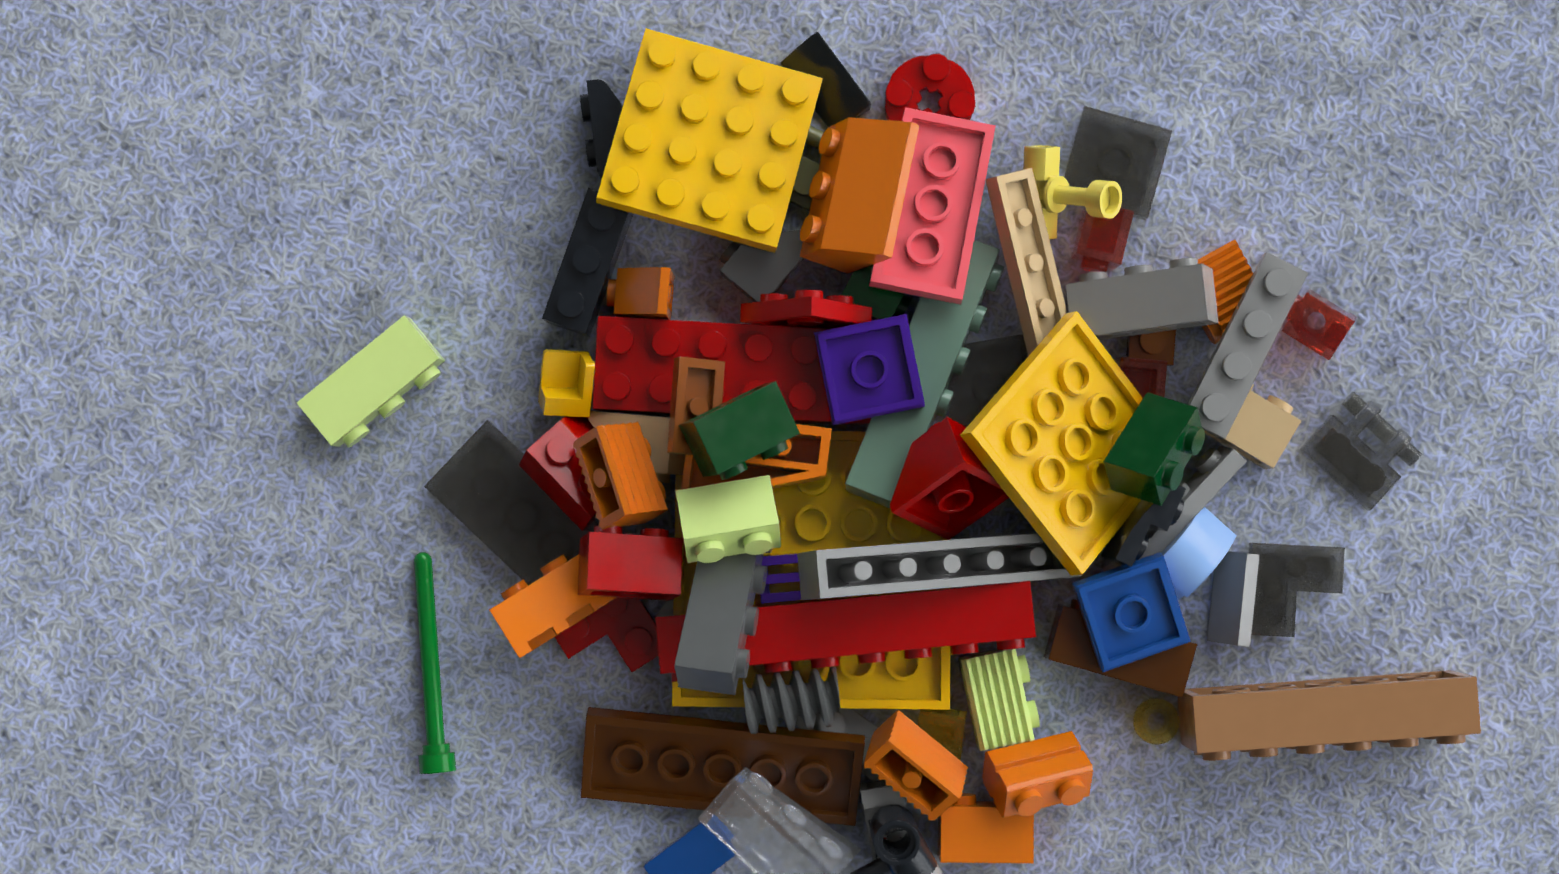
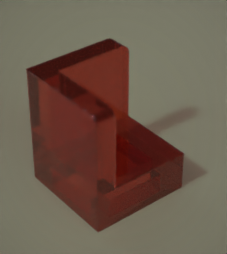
(1145, 374)

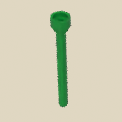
(436, 754)

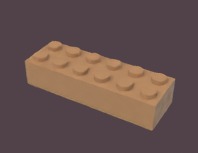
(1329, 711)

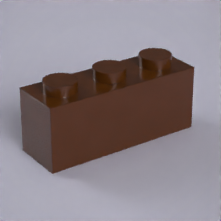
(1072, 646)

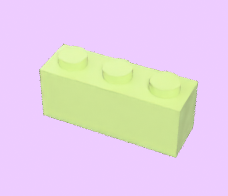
(372, 383)

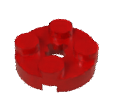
(930, 73)

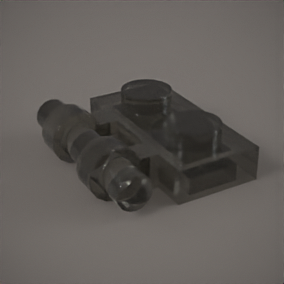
(1351, 461)

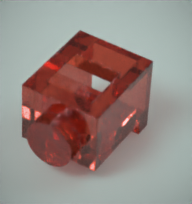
(1323, 339)

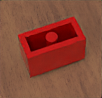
(630, 564)

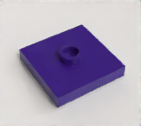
(869, 369)

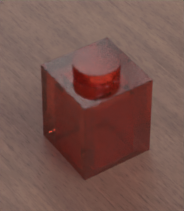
(1102, 241)

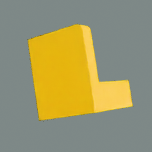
(566, 383)

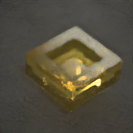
(945, 727)

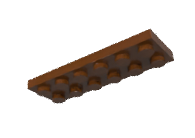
(692, 760)

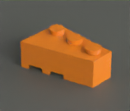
(545, 607)

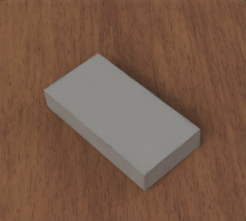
(1233, 599)

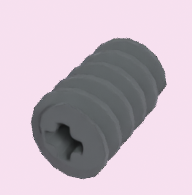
(791, 700)

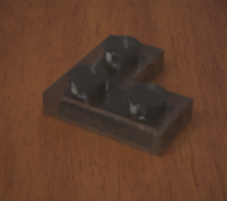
(1282, 573)

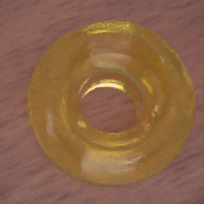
(1166, 731)

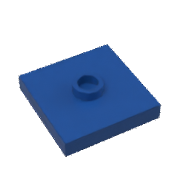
(1131, 612)

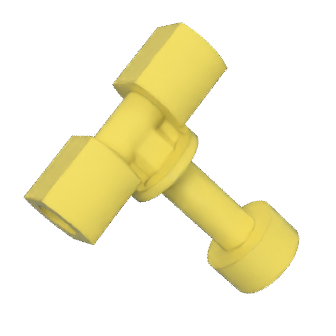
(1100, 199)

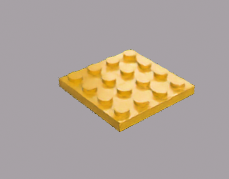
(709, 140)
(1050, 437)

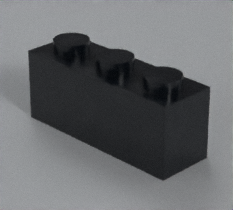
(587, 266)

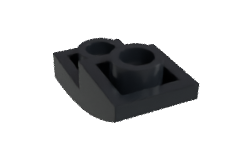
(1132, 538)

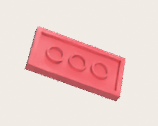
(938, 208)

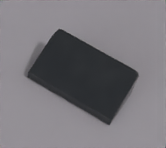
(838, 93)

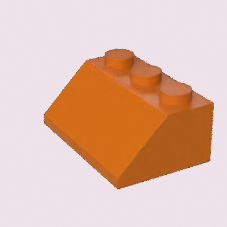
(858, 193)

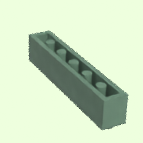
(938, 342)

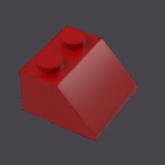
(557, 470)
(944, 483)

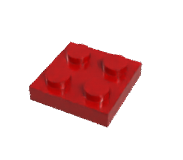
(805, 310)

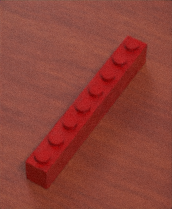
(877, 626)

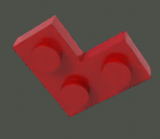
(627, 626)

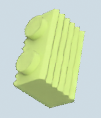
(998, 698)

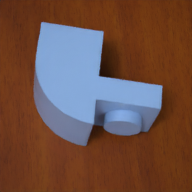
(1197, 552)

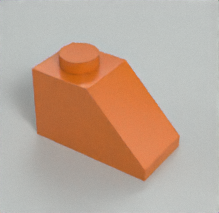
(642, 292)

